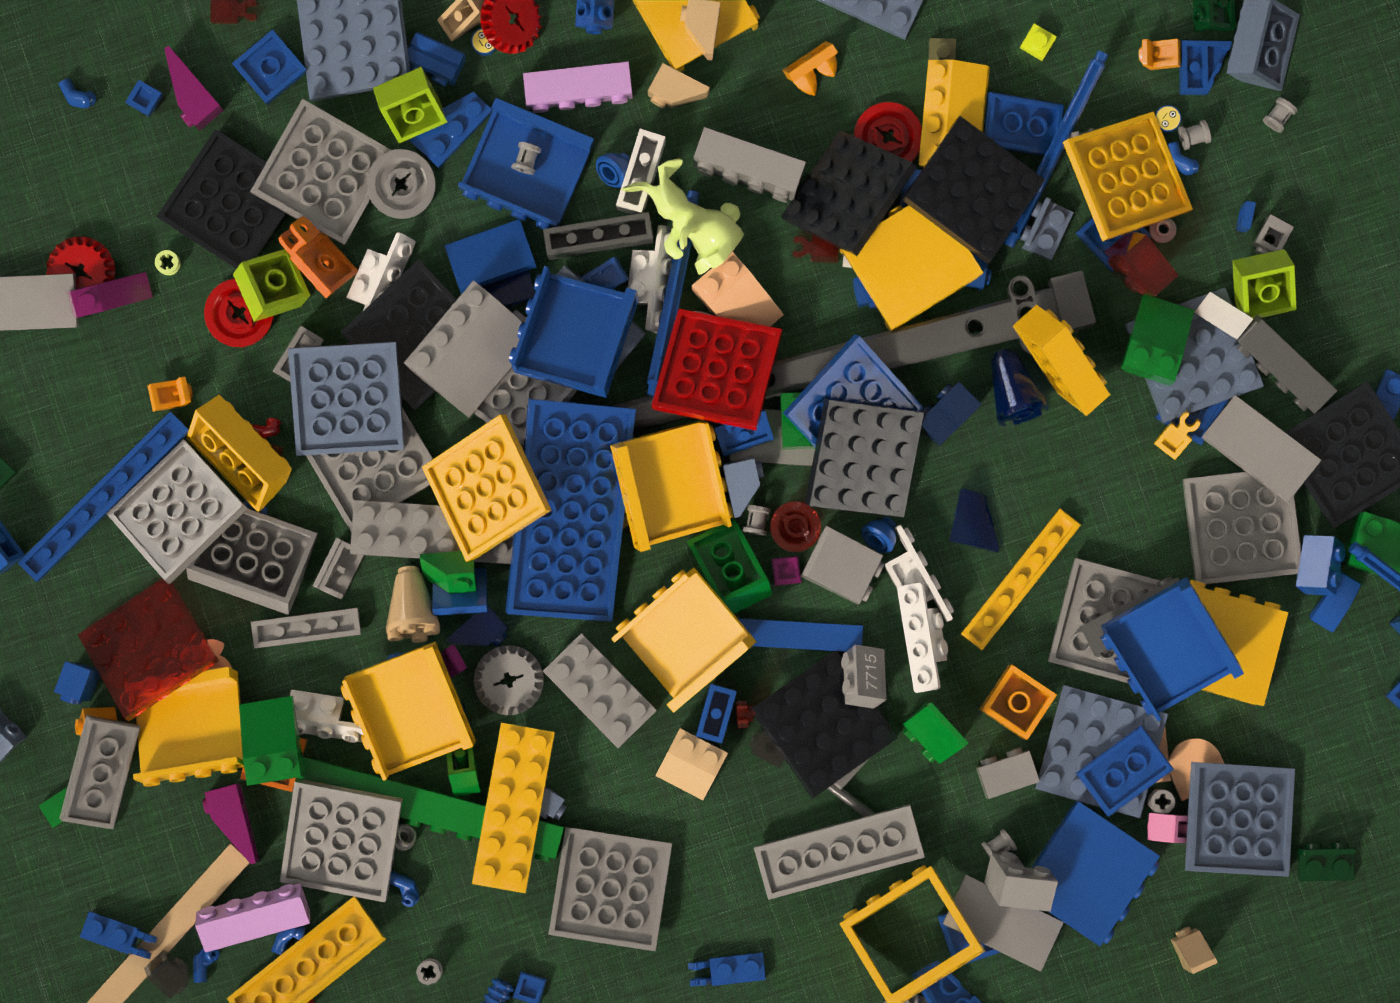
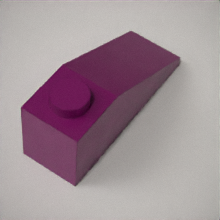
(192, 98)
(109, 295)
(231, 816)

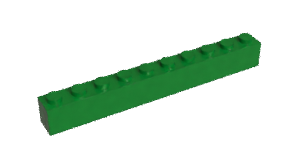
(428, 806)

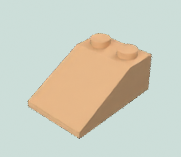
(736, 294)

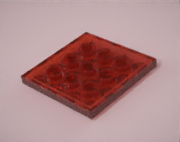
(147, 648)

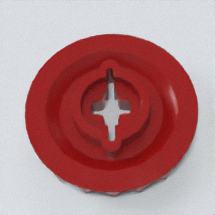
(510, 37)
(891, 117)
(78, 251)
(220, 320)

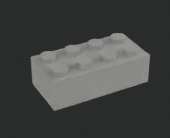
(749, 165)
(599, 690)

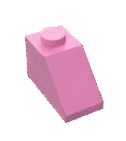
(1167, 827)

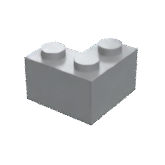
(1019, 886)

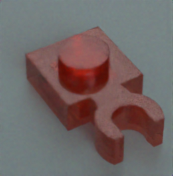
(230, 10)
(819, 249)
(744, 714)

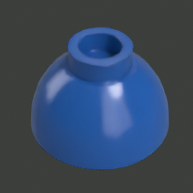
(612, 168)
(880, 534)

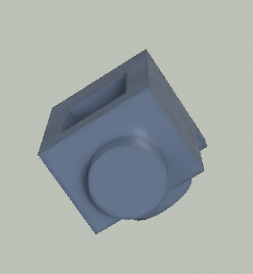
(552, 804)

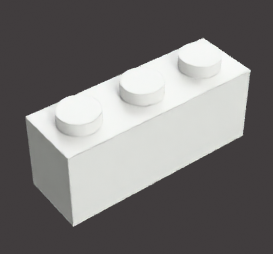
(641, 168)

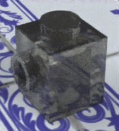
(765, 749)
(168, 974)

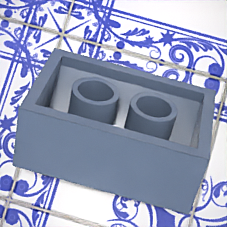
(1263, 43)

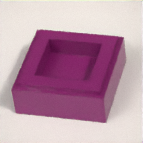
(786, 571)
(453, 661)

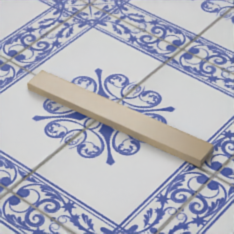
(173, 925)

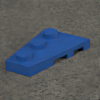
(463, 119)
(945, 990)

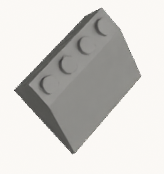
(467, 349)
(257, 561)

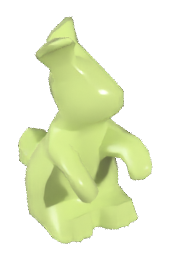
(710, 230)

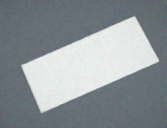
(1223, 315)

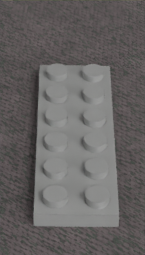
(409, 531)
(839, 851)

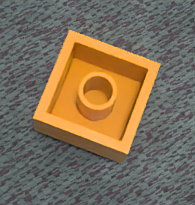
(1018, 702)

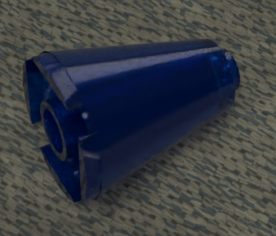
(1015, 390)

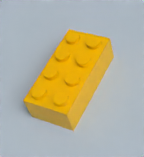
(1062, 359)

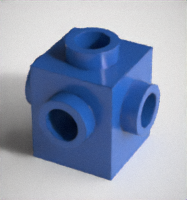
(595, 15)

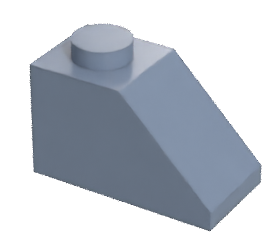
(742, 481)

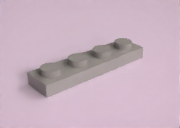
(306, 628)

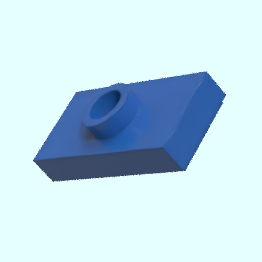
(607, 275)

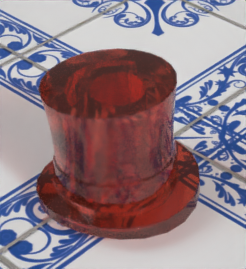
(795, 526)

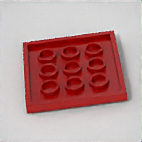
(717, 369)

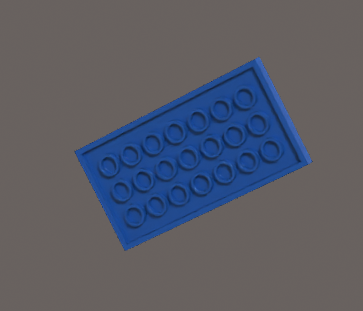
(571, 555)

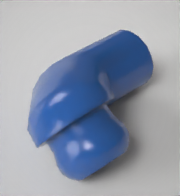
(76, 98)
(1183, 164)
(407, 887)
(201, 962)

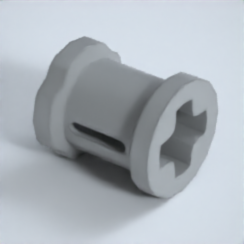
(1280, 114)
(1194, 134)
(526, 158)
(756, 520)
(1165, 808)
(999, 844)
(437, 969)

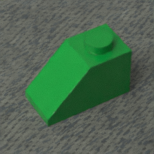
(449, 571)
(463, 772)

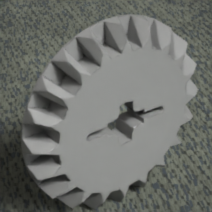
(419, 183)
(524, 690)

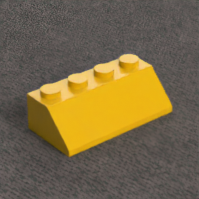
(952, 91)
(238, 452)

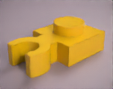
(1175, 437)

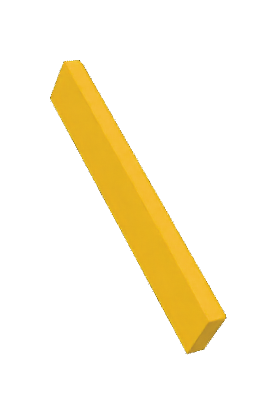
(1020, 579)

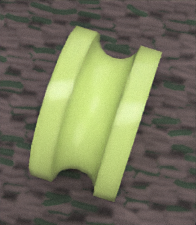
(159, 264)

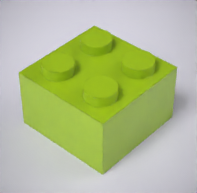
(410, 105)
(1264, 284)
(271, 285)

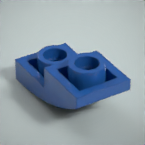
(1332, 609)

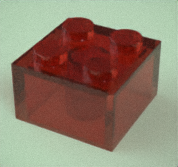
(1140, 264)

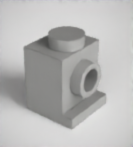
(1277, 230)

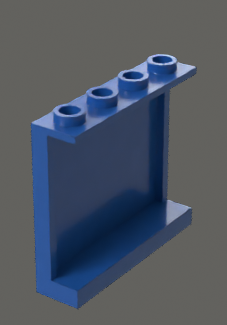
(557, 167)
(573, 333)
(1169, 647)
(1095, 872)

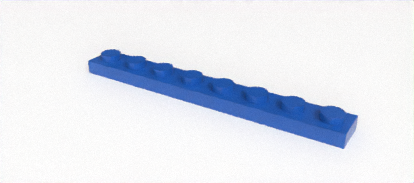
(103, 497)

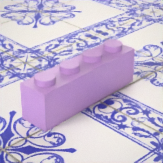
(577, 86)
(252, 917)

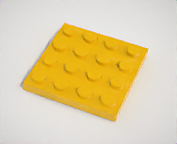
(1127, 176)
(486, 488)

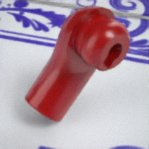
(271, 428)

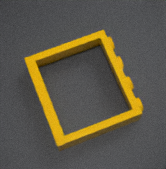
(935, 974)

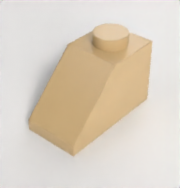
(461, 17)
(701, 24)
(675, 88)
(1193, 950)

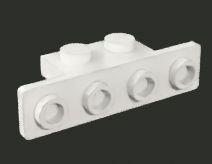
(380, 271)
(650, 276)
(910, 569)
(922, 637)
(321, 717)

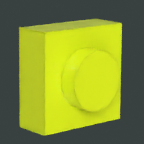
(1038, 42)

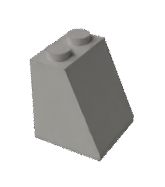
(843, 566)

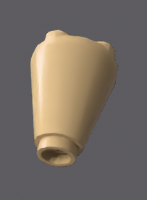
(411, 608)

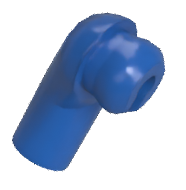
(283, 937)

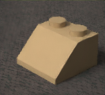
(691, 764)

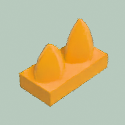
(802, 71)

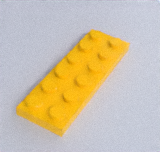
(513, 808)
(314, 959)

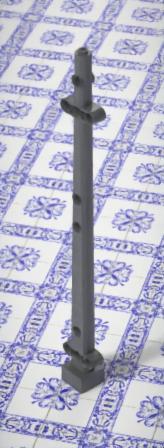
(924, 340)

